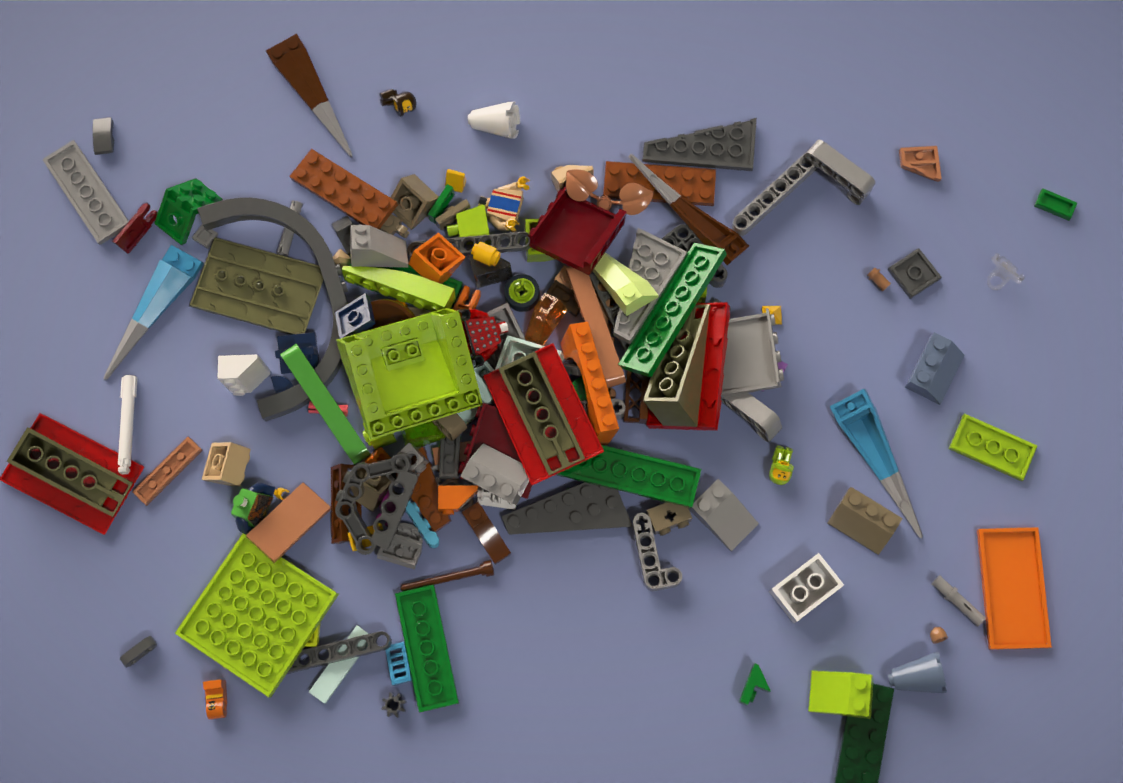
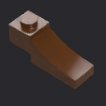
(486, 533)

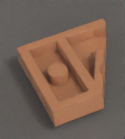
(921, 161)

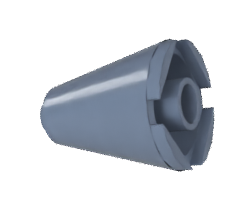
(920, 675)

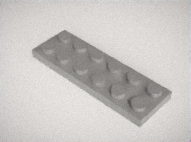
(86, 192)

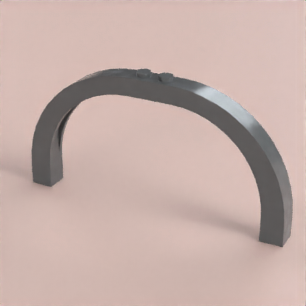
(244, 209)

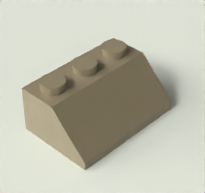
(864, 520)

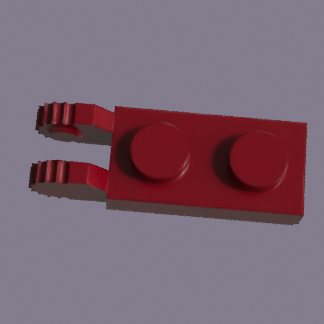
(135, 228)

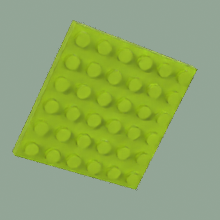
(256, 616)

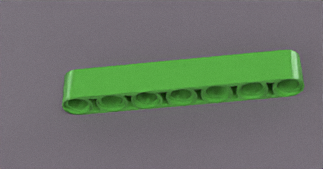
(325, 404)

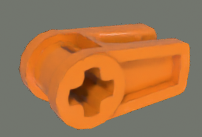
(460, 304)

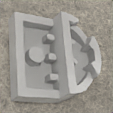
(405, 547)

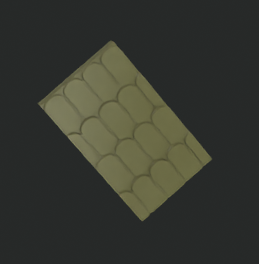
(258, 287)

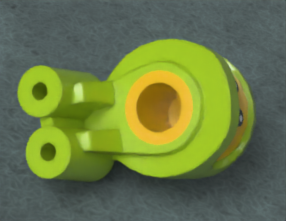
(781, 469)

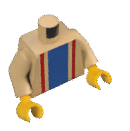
(505, 205)

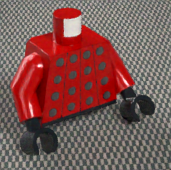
(481, 334)

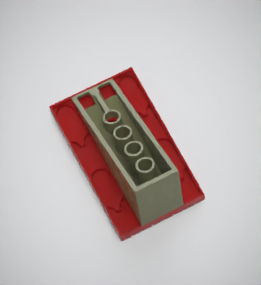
(690, 377)
(543, 414)
(70, 473)

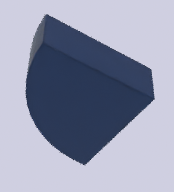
(281, 384)

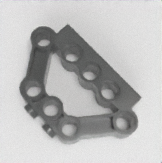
(355, 523)

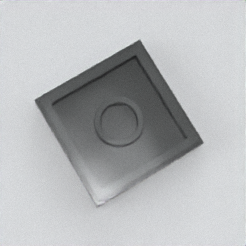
(914, 273)

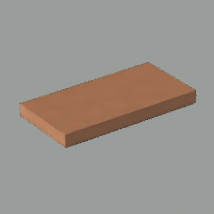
(288, 522)

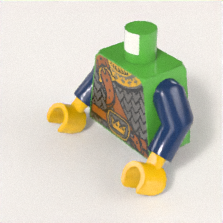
(253, 504)

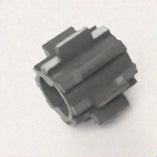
(396, 699)

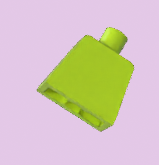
(470, 223)

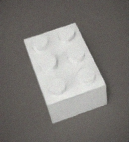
(806, 588)

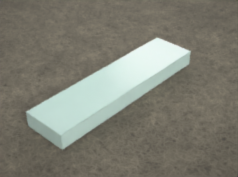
(337, 671)

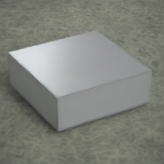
(204, 237)

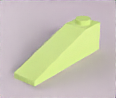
(624, 285)

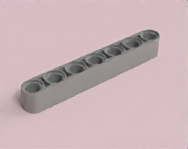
(773, 195)

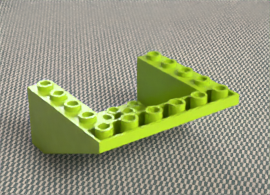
(410, 372)

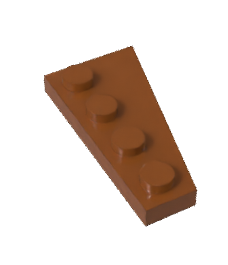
(426, 496)

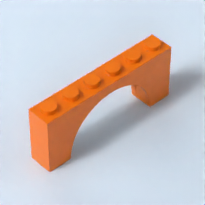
(580, 347)

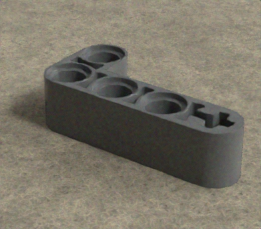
(686, 243)

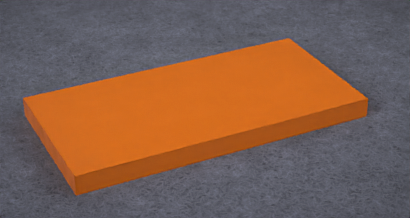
(1013, 588)

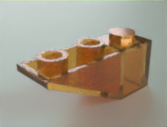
(544, 319)

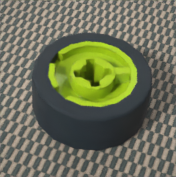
(530, 297)

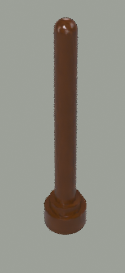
(484, 569)

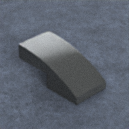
(102, 136)

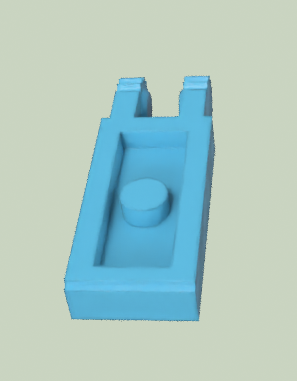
(422, 525)

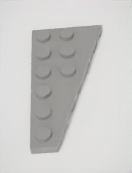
(656, 263)

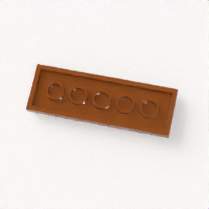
(693, 184)
(343, 190)

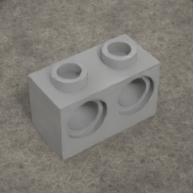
(420, 465)

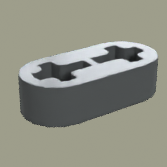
(138, 651)

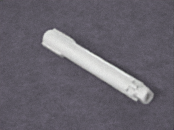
(128, 395)

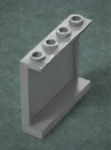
(751, 355)

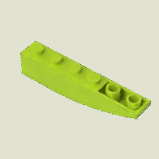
(402, 286)

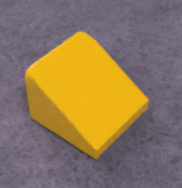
(456, 180)

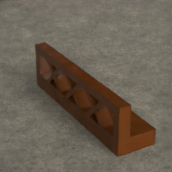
(643, 407)
(339, 531)

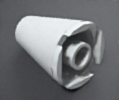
(496, 119)

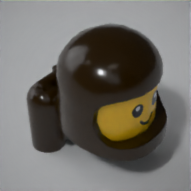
(402, 102)

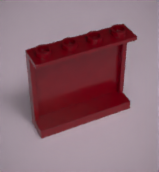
(576, 232)
(493, 433)

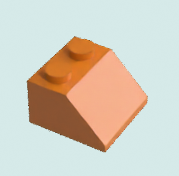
(436, 259)

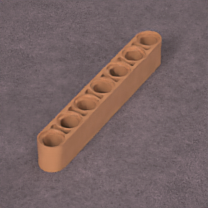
(592, 313)

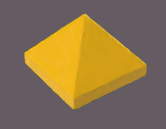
(776, 310)

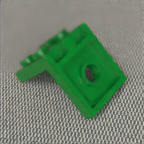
(183, 203)

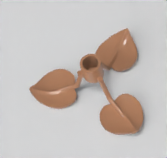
(632, 195)

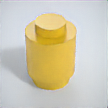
(485, 254)

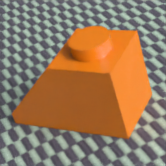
(454, 497)

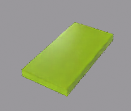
(993, 447)

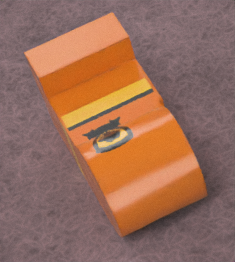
(216, 698)

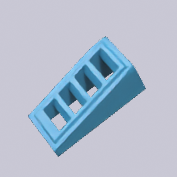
(403, 679)

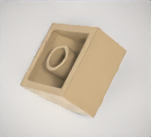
(226, 464)

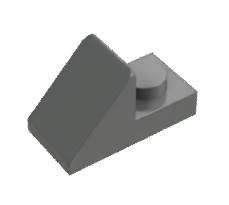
(342, 229)

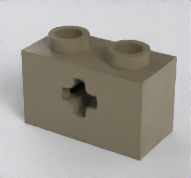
(661, 525)

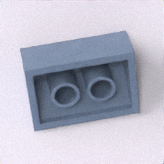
(935, 368)

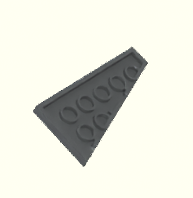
(712, 147)
(574, 509)

